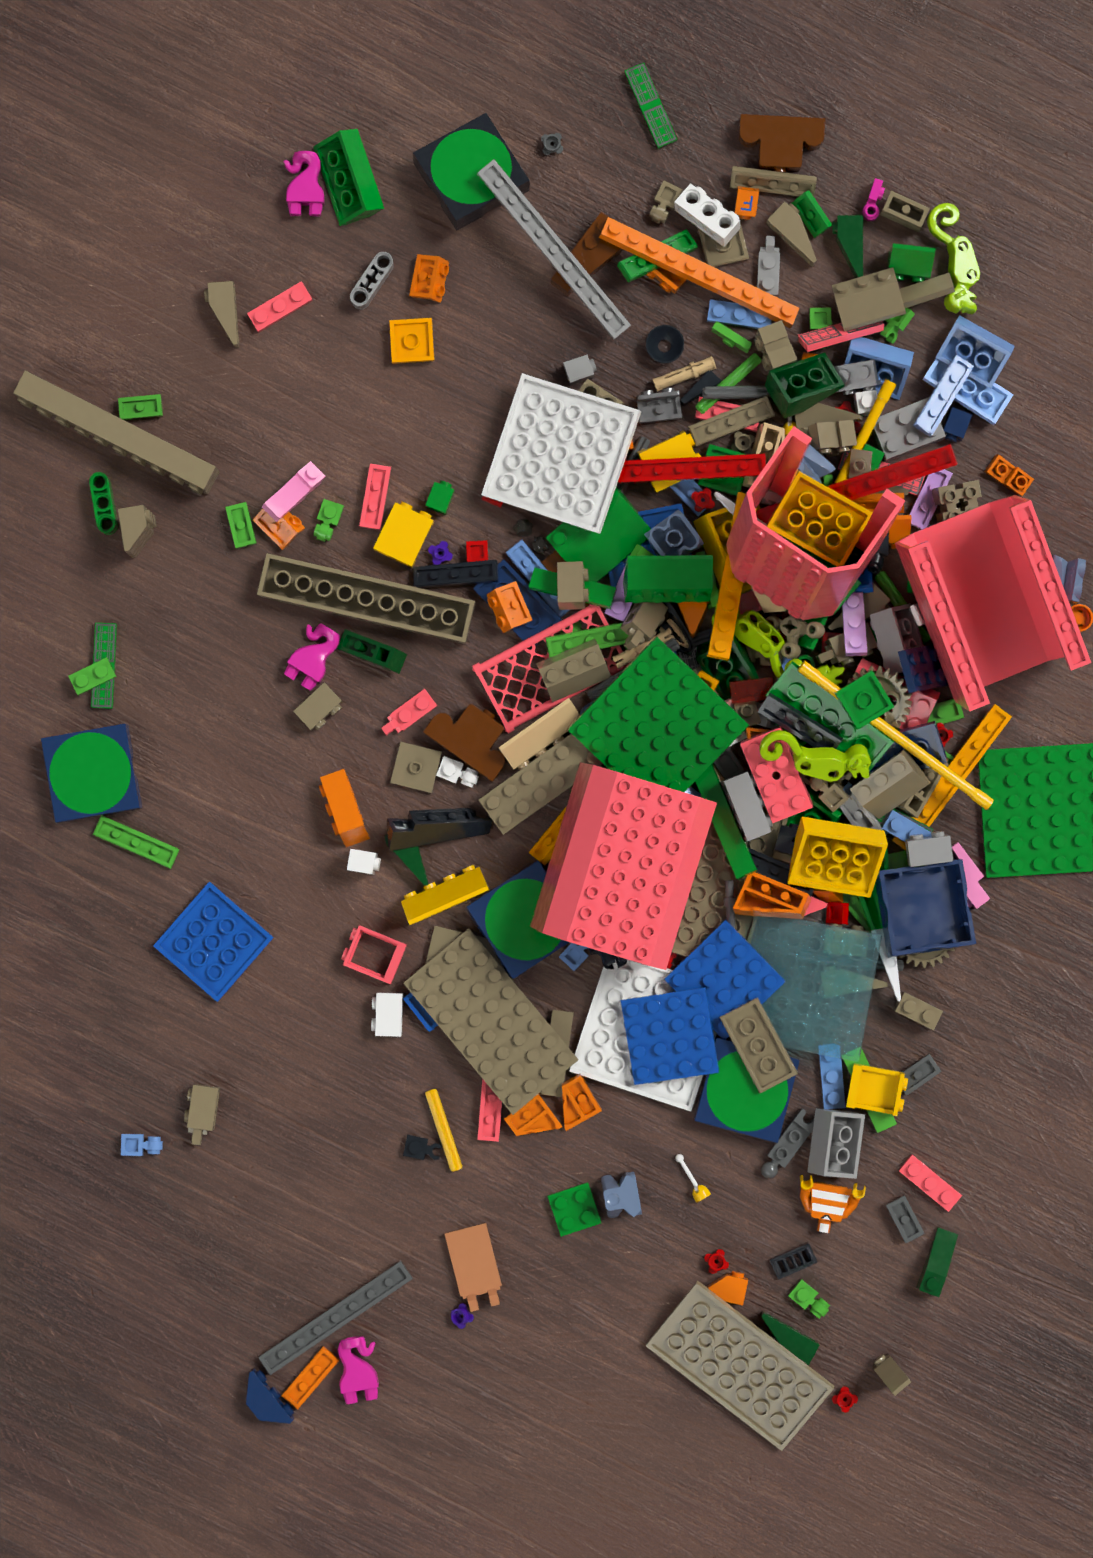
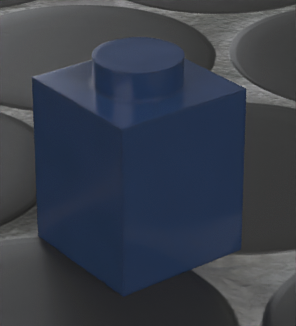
(956, 424)

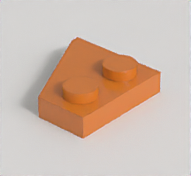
(578, 1102)
(533, 1118)

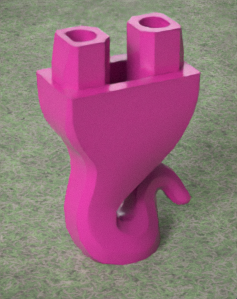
(305, 188)
(312, 658)
(357, 1372)

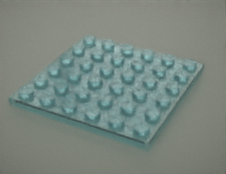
(826, 983)

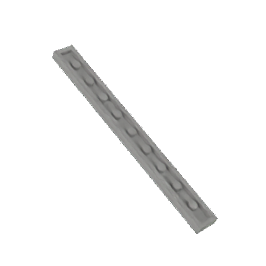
(553, 249)

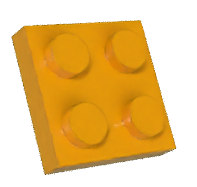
(411, 340)

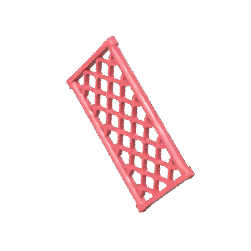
(505, 655)

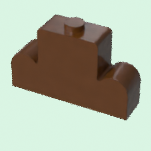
(781, 139)
(470, 739)

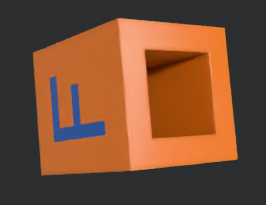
(746, 202)

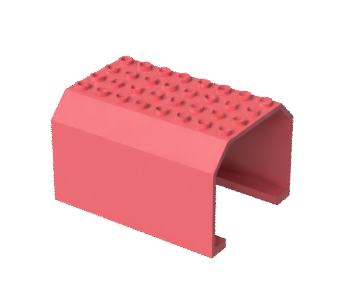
(780, 567)
(990, 597)
(623, 865)

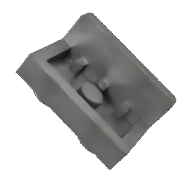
(857, 376)
(659, 406)

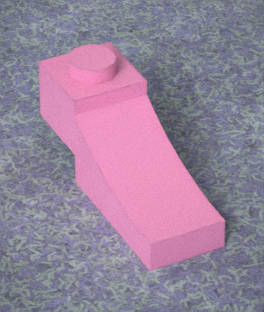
(294, 491)
(975, 894)

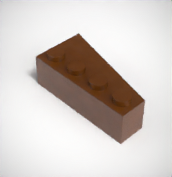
(590, 252)

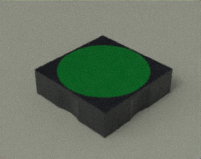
(453, 164)

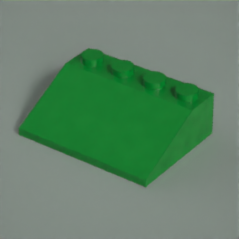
(603, 551)

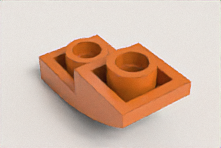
(1009, 475)

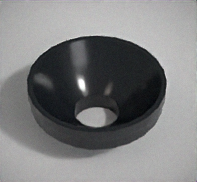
(667, 333)

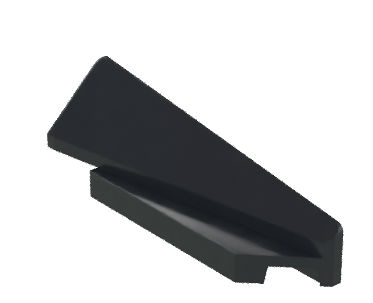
(435, 826)

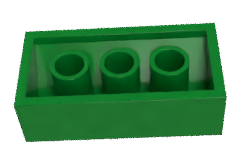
(348, 177)
(668, 578)

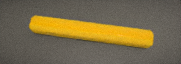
(443, 1130)

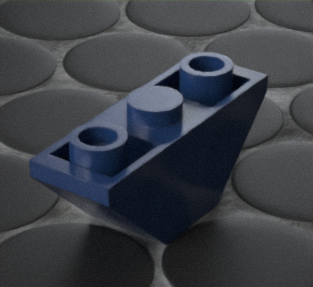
(265, 1400)

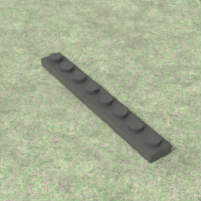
(335, 1317)

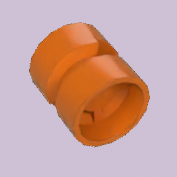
(1083, 616)

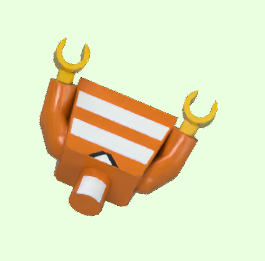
(828, 1201)

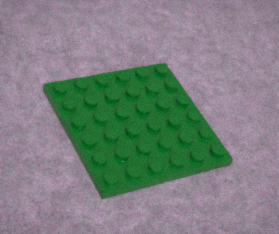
(658, 721)
(1038, 810)

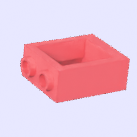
(394, 963)

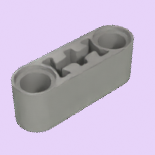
(370, 273)

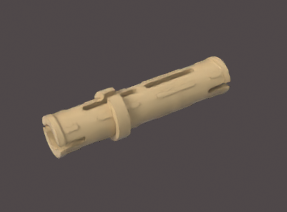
(685, 373)
(629, 655)

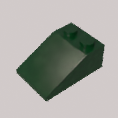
(802, 384)
(737, 668)

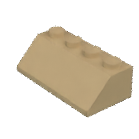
(539, 735)

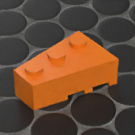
(343, 807)
(770, 899)

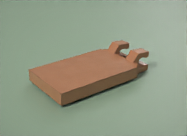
(474, 1264)

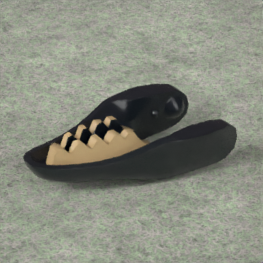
(678, 630)

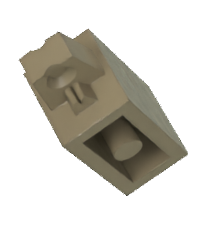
(642, 622)
(836, 649)
(202, 1111)

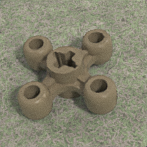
(791, 648)

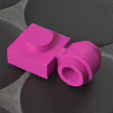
(875, 193)

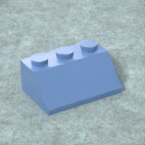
(979, 348)
(890, 361)

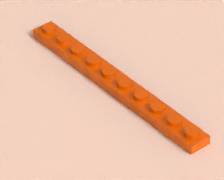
(698, 272)

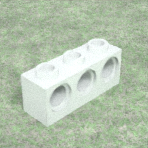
(708, 224)

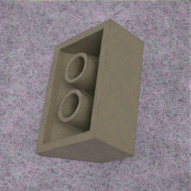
(868, 299)
(136, 528)
(573, 670)
(890, 784)

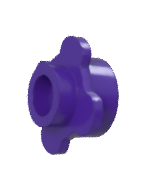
(446, 555)
(457, 1318)

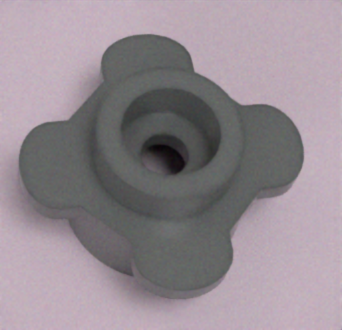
(555, 138)

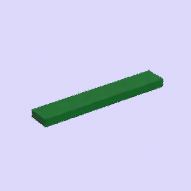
(726, 824)

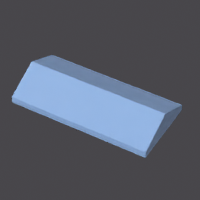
(973, 395)

